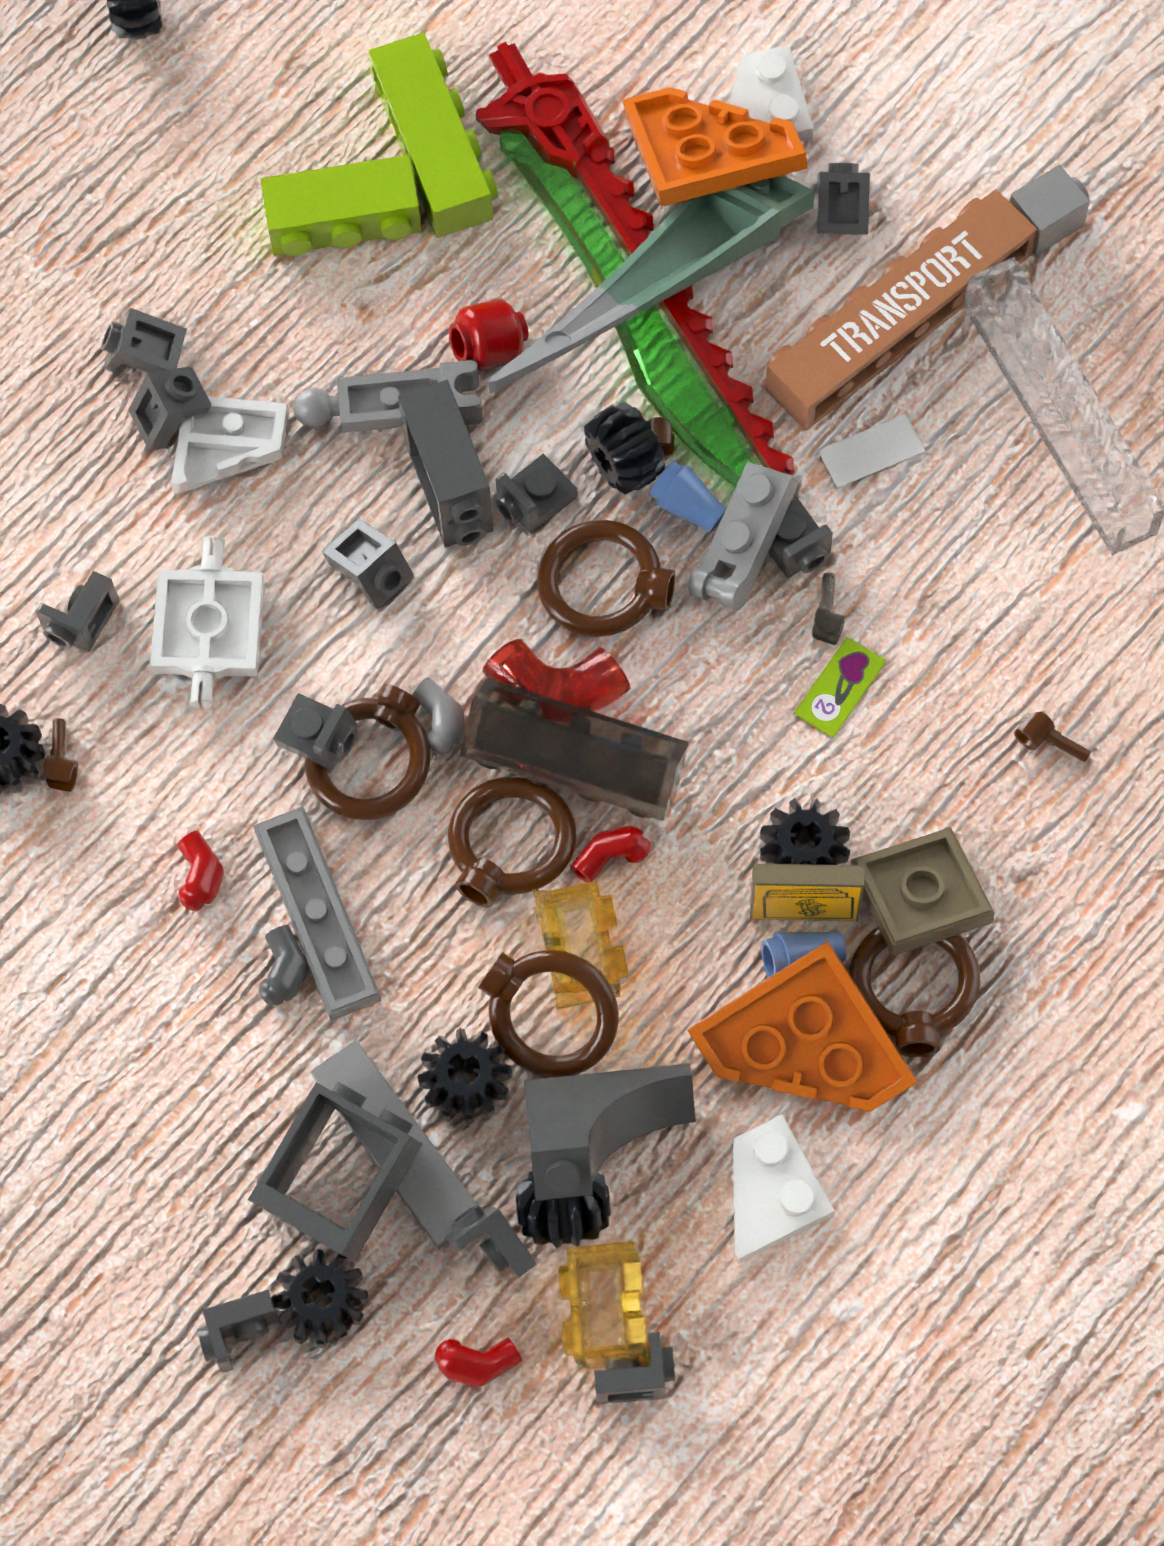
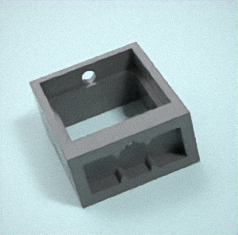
(446, 464)
(296, 1146)

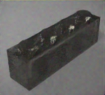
(574, 749)

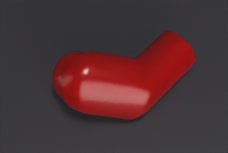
(608, 845)
(204, 875)
(473, 1366)

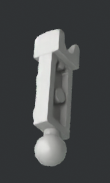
(373, 401)

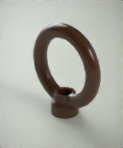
(652, 590)
(396, 711)
(484, 880)
(505, 980)
(919, 1031)

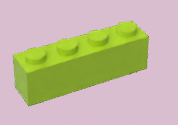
(431, 131)

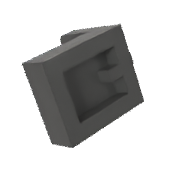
(843, 200)
(142, 342)
(163, 403)
(534, 494)
(800, 542)
(369, 561)
(86, 617)
(317, 731)
(501, 1245)
(242, 1318)
(628, 1382)

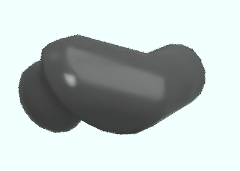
(288, 970)

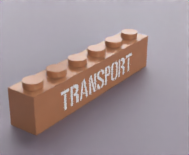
(896, 310)

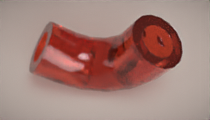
(587, 684)

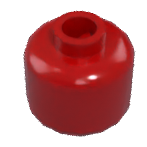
(488, 334)

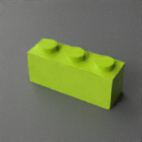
(341, 205)

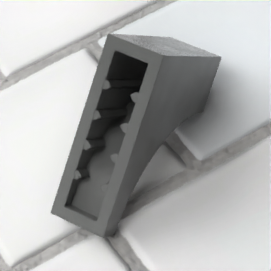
(588, 1117)

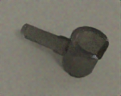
(827, 624)

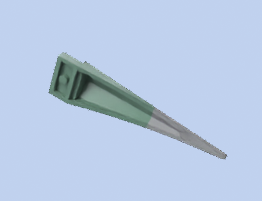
(682, 250)

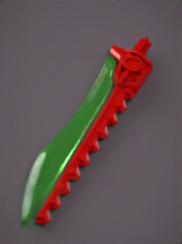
(556, 138)

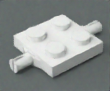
(207, 622)

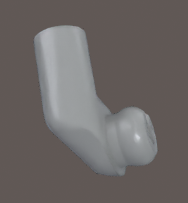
(446, 716)

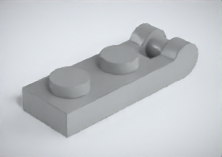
(744, 536)

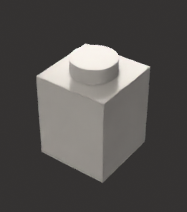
(1053, 205)

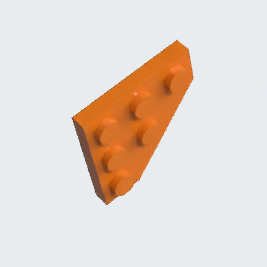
(709, 147)
(806, 1037)

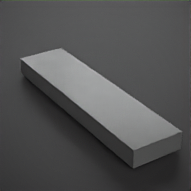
(317, 913)
(429, 1184)

